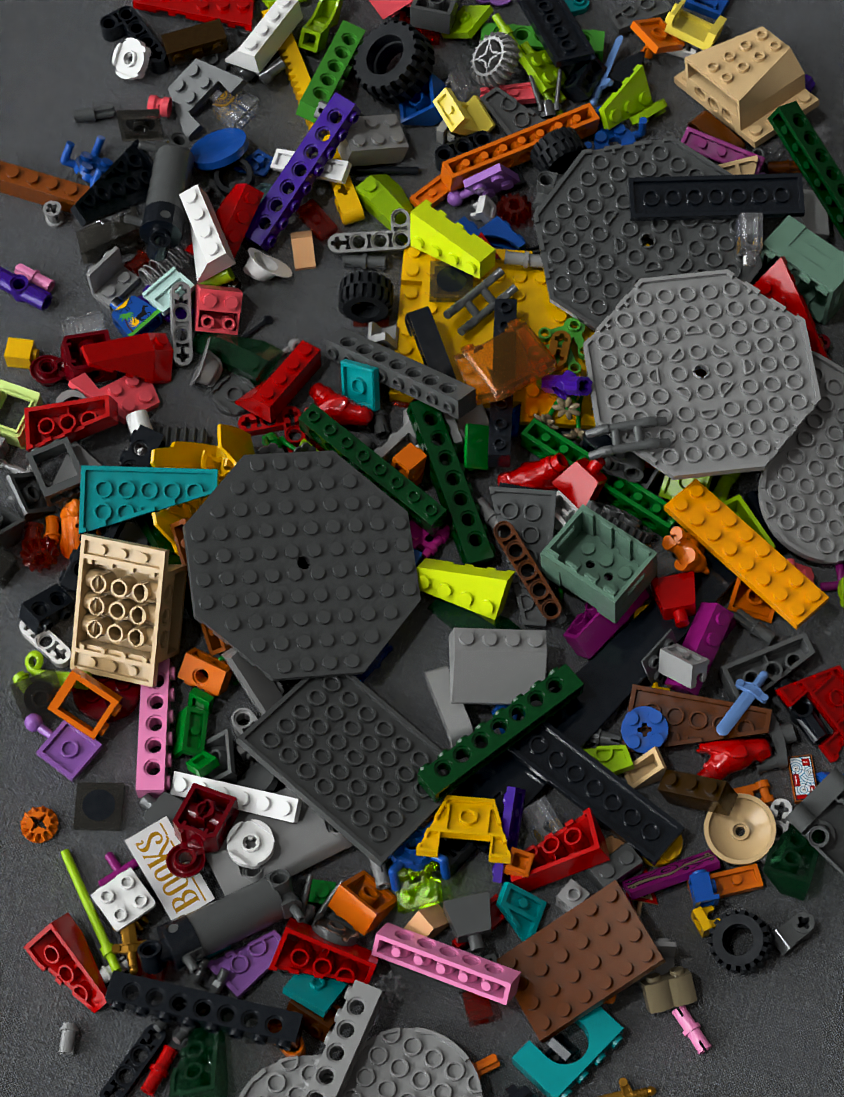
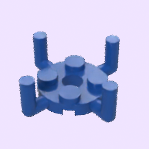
(617, 134)
(87, 163)
(407, 859)

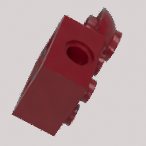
(72, 363)
(201, 828)

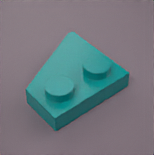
(520, 909)

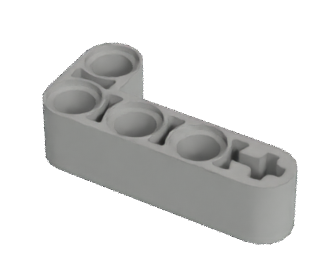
(370, 237)
(452, 715)

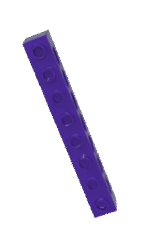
(301, 160)

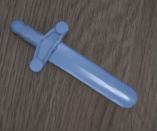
(605, 81)
(750, 692)

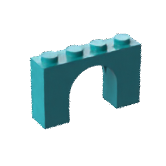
(558, 1079)

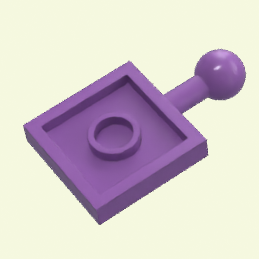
(485, 183)
(65, 748)

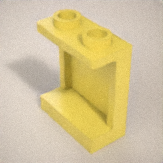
(692, 28)
(463, 117)

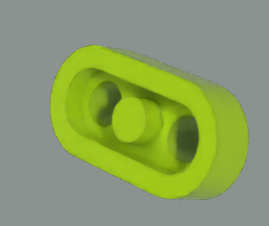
(655, 109)

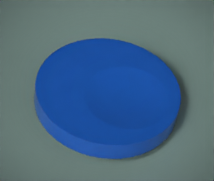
(219, 148)

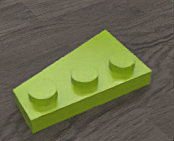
(628, 100)
(613, 757)

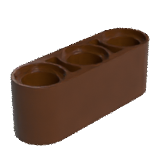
(712, 126)

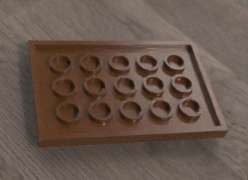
(581, 960)

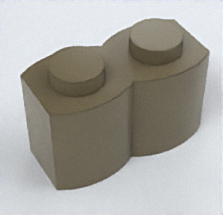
(668, 990)

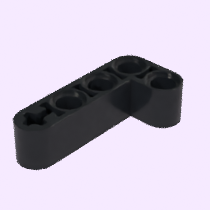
(128, 23)
(428, 340)

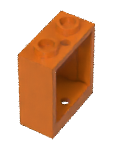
(79, 675)

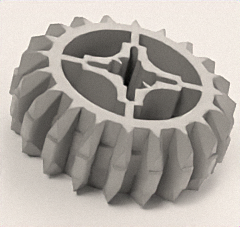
(494, 59)

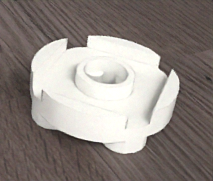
(139, 64)
(252, 857)

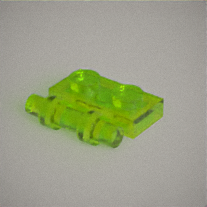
(419, 894)

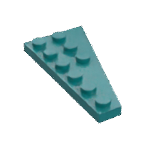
(125, 493)

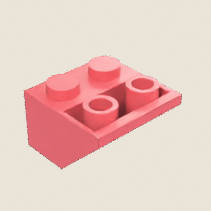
(217, 309)

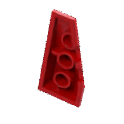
(136, 355)
(67, 956)

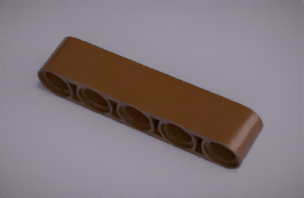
(523, 561)

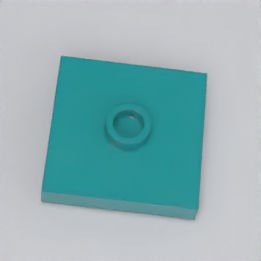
(361, 383)
(314, 992)

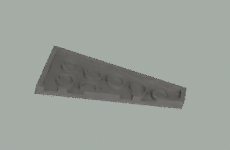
(534, 521)

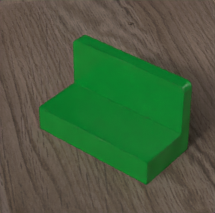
(476, 447)
(190, 732)

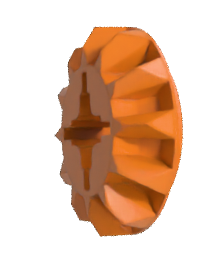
(39, 834)

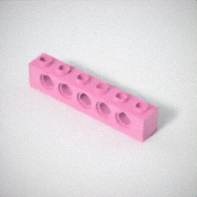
(147, 738)
(446, 963)

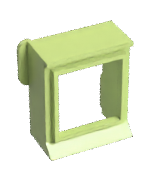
(17, 436)

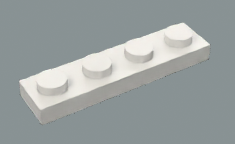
(334, 169)

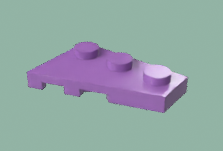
(247, 963)

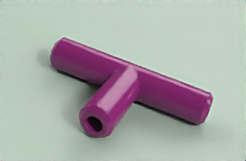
(831, 586)
(116, 867)

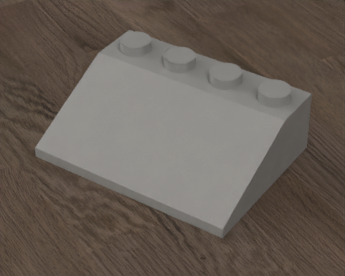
(495, 664)

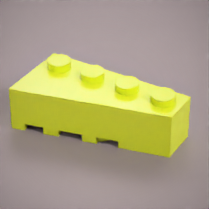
(466, 586)

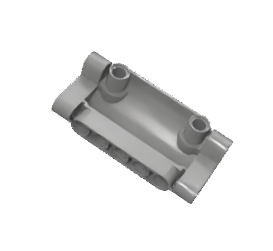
(295, 850)

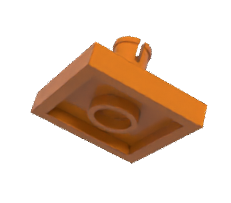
(655, 39)

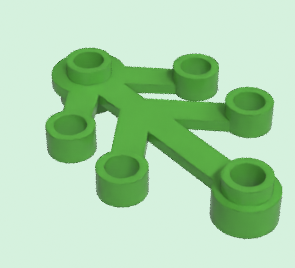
(575, 333)

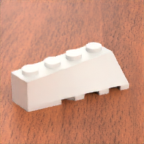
(267, 36)
(208, 240)

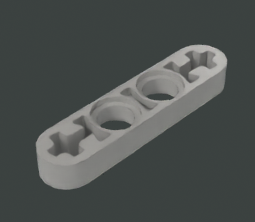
(185, 324)

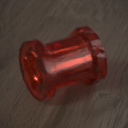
(137, 262)
(31, 530)

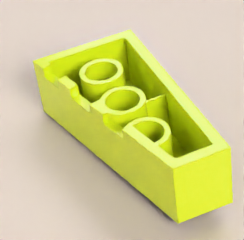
(449, 241)

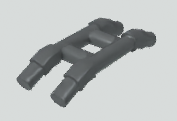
(466, 301)
(639, 444)
(193, 982)

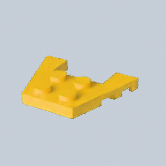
(468, 820)

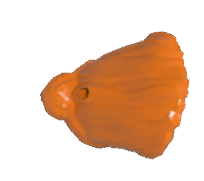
(70, 528)

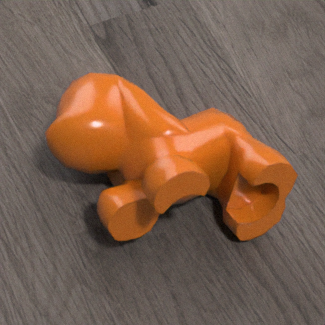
(686, 550)

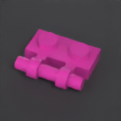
(428, 548)

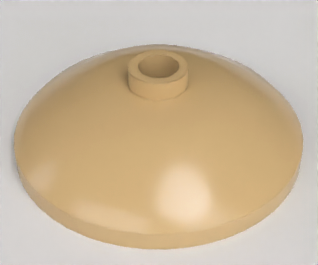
(751, 816)

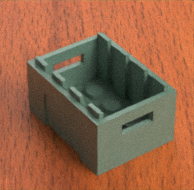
(814, 264)
(613, 552)

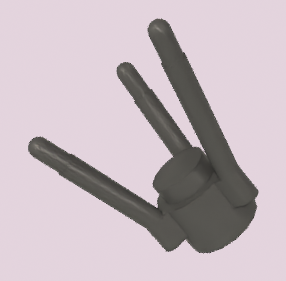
(546, 107)
(309, 909)

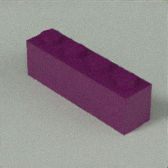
(592, 630)
(704, 637)

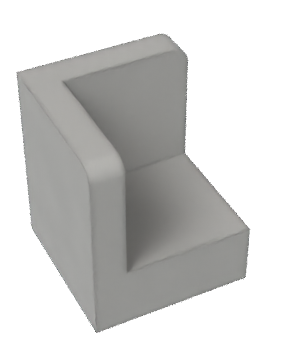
(384, 336)

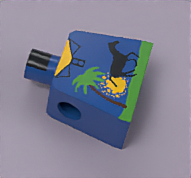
(134, 316)

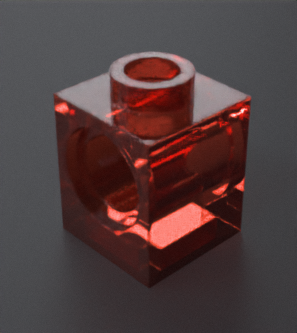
(477, 1009)

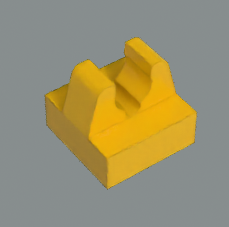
(702, 923)

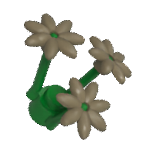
(570, 406)

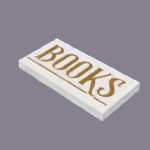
(175, 894)

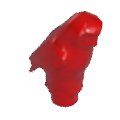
(340, 406)
(537, 473)
(732, 755)

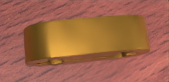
(564, 351)

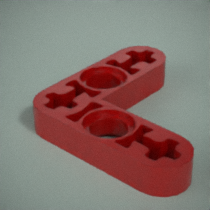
(282, 423)

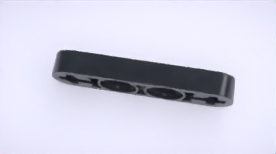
(130, 1064)

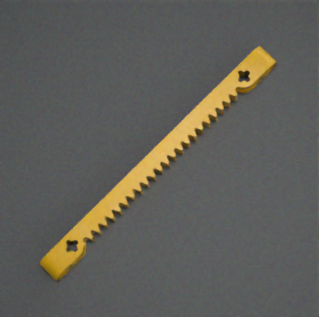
(345, 195)

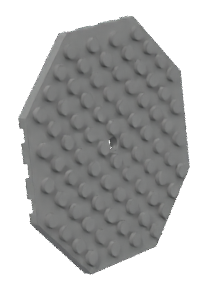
(755, 362)

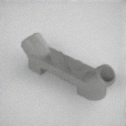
(397, 440)

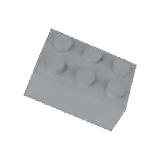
(374, 141)

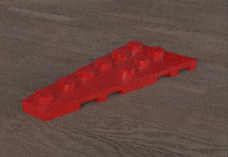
(228, 11)
(781, 286)

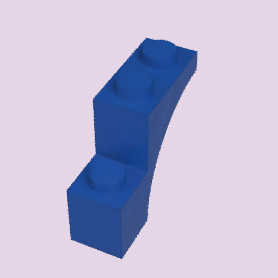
(497, 233)

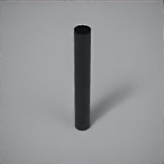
(389, 170)

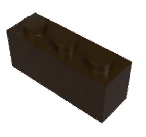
(194, 42)
(697, 792)

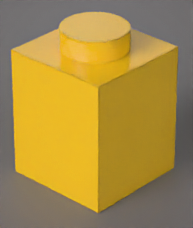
(20, 352)

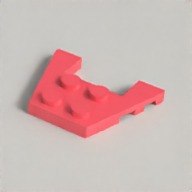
(129, 393)

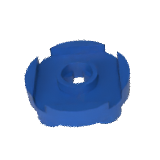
(634, 720)

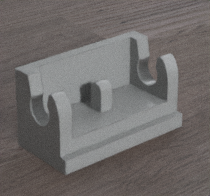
(682, 665)

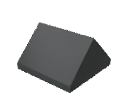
(28, 496)
(223, 748)

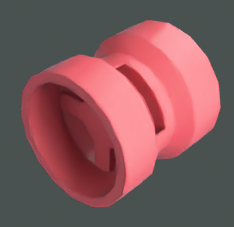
(163, 104)

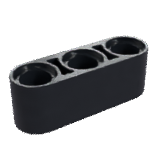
(455, 147)

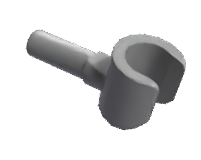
(290, 347)

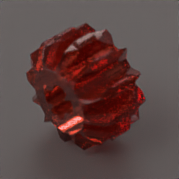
(514, 209)
(39, 553)

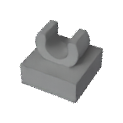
(443, 133)

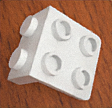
(123, 900)

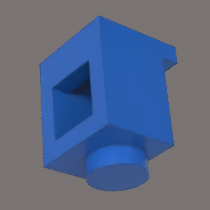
(703, 889)

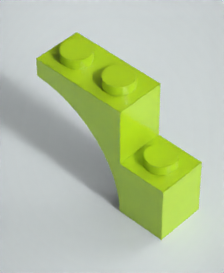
(316, 30)

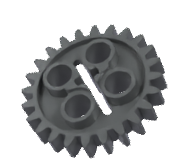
(623, 520)

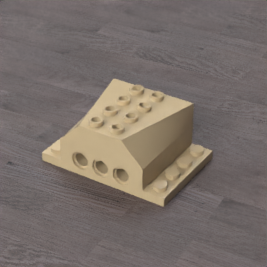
(746, 82)
(126, 609)

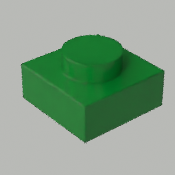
(200, 700)
(202, 764)
(320, 891)

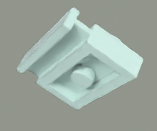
(158, 292)

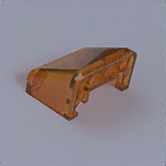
(505, 363)

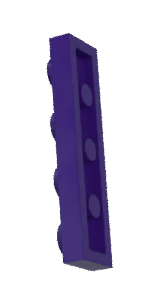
(510, 822)

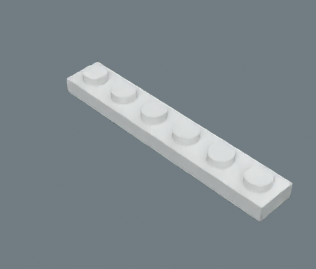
(248, 799)

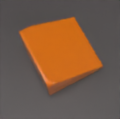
(520, 863)

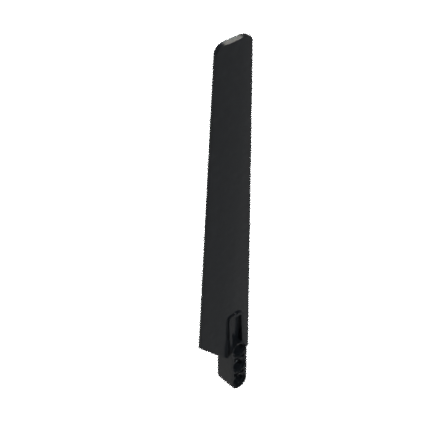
(606, 686)

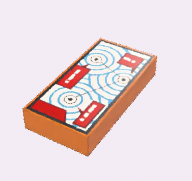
(801, 776)

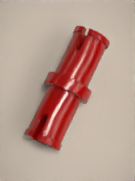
(159, 1070)

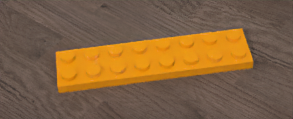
(746, 554)

